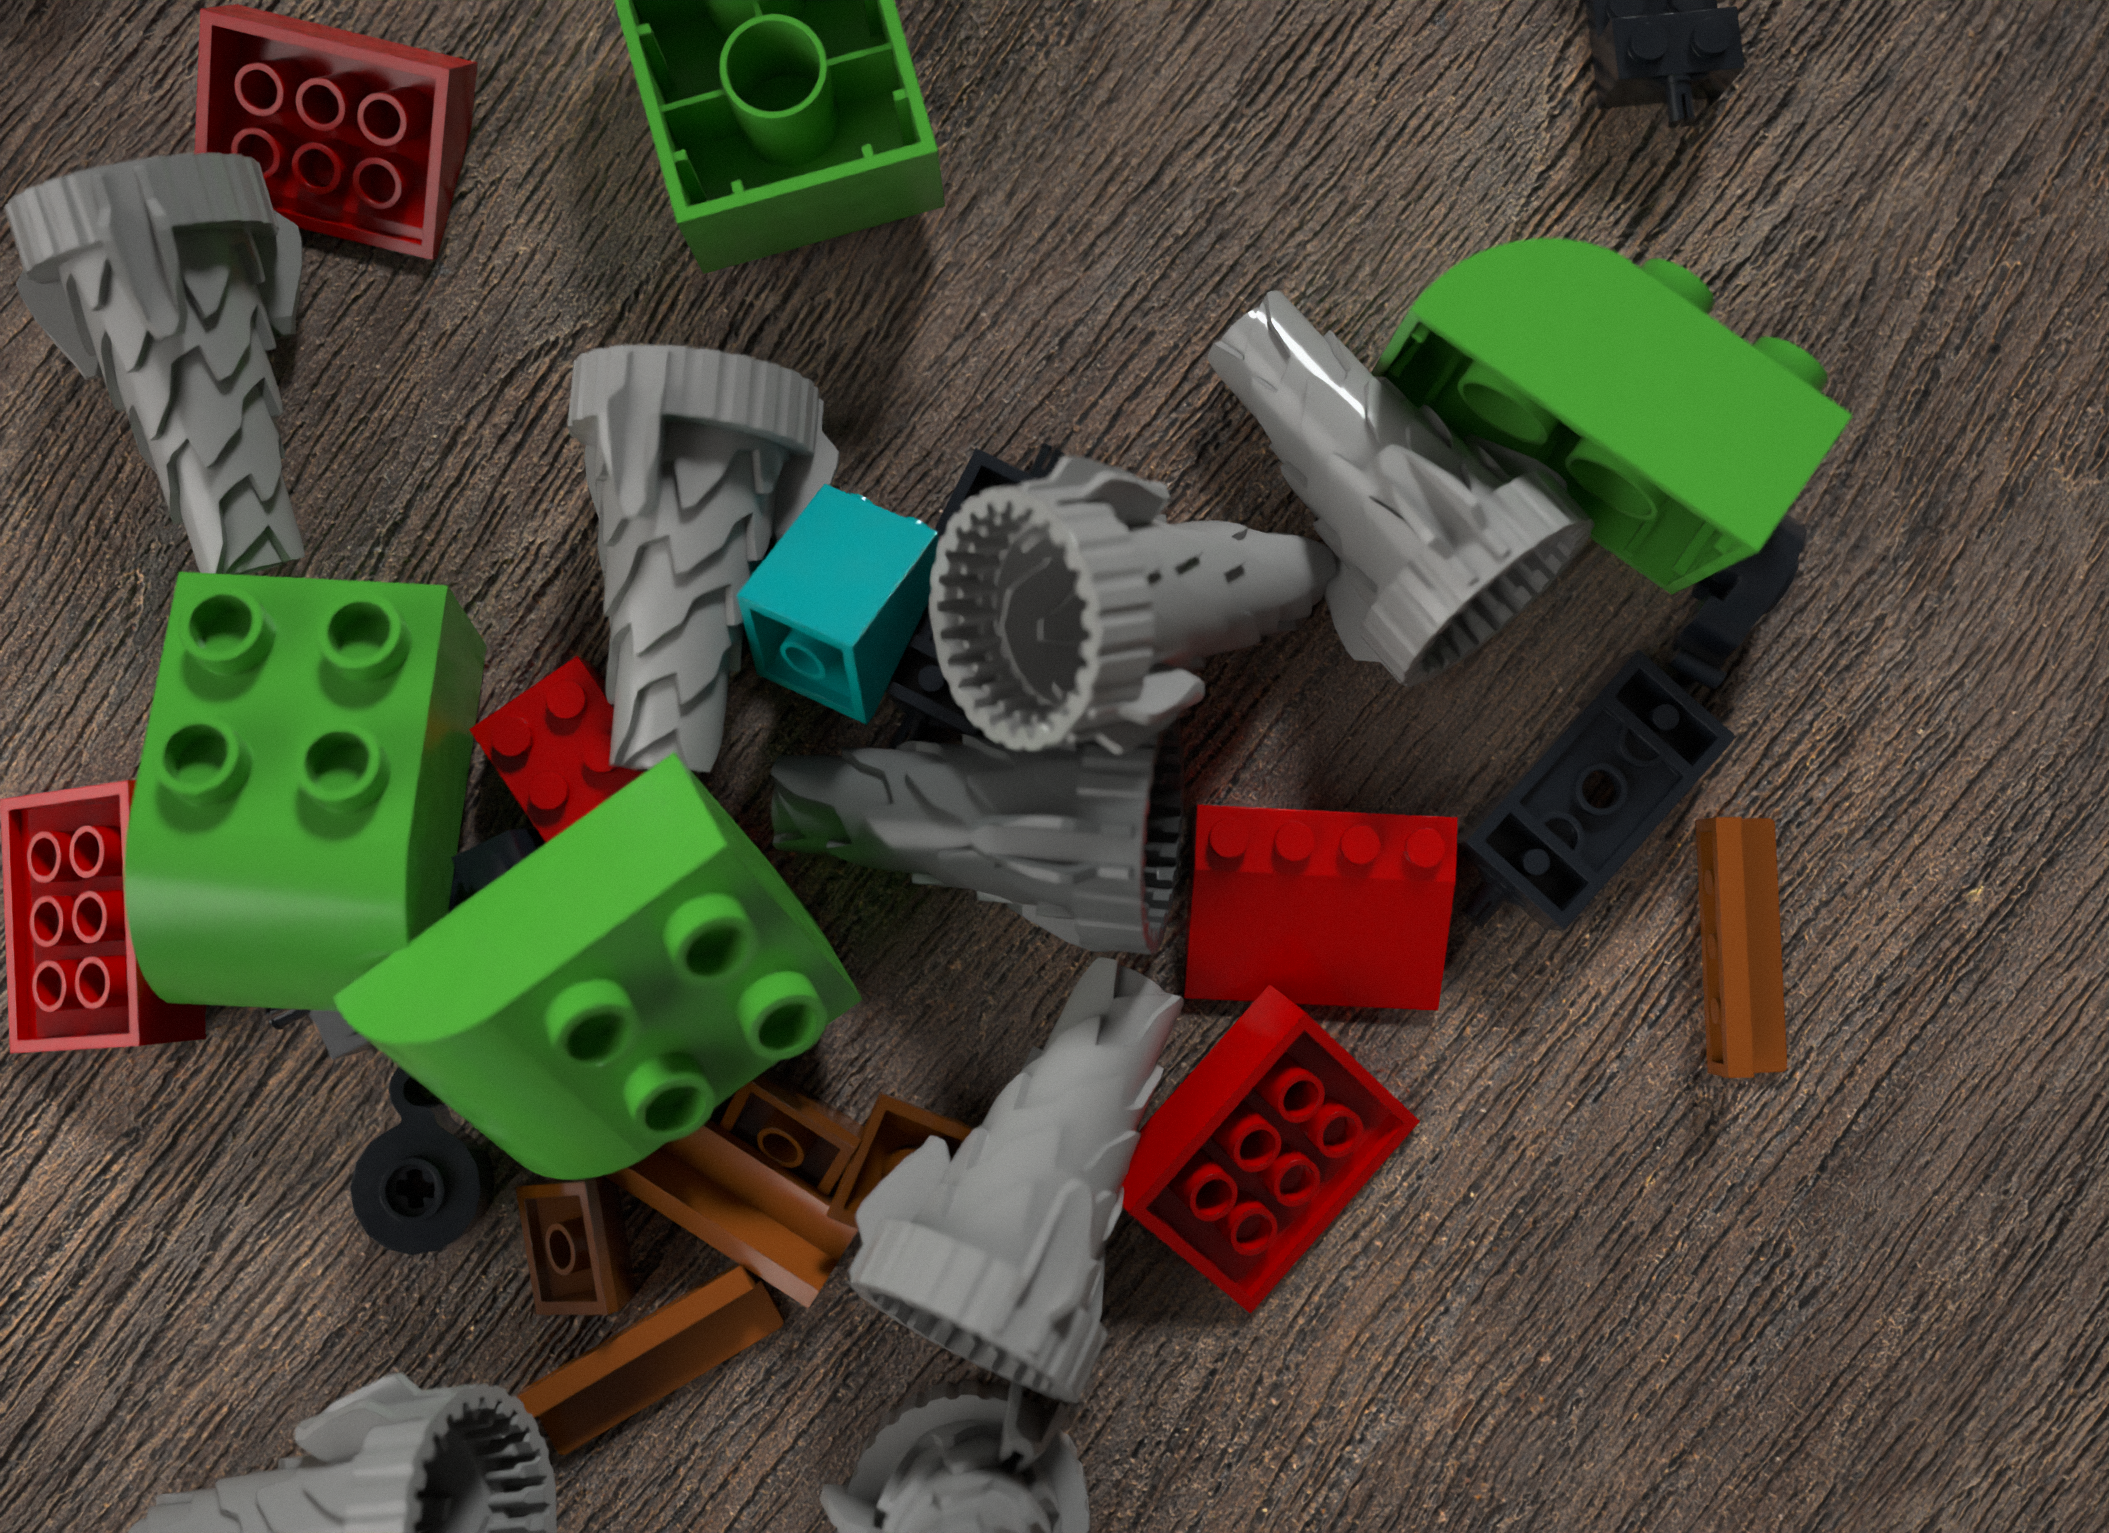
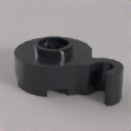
(1733, 603)
(446, 1154)

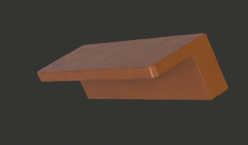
(1741, 946)
(743, 1208)
(652, 1357)

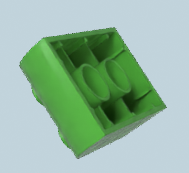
(781, 120)
(1625, 390)
(298, 785)
(609, 984)

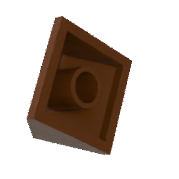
(793, 1128)
(576, 1246)

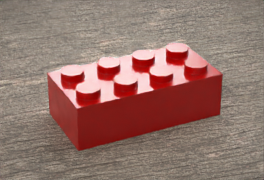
(556, 747)

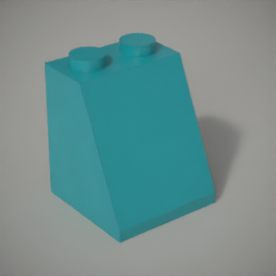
(839, 601)

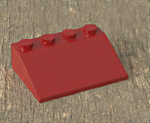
(344, 124)
(1319, 906)
(68, 928)
(1261, 1148)

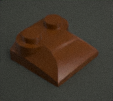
(888, 1137)

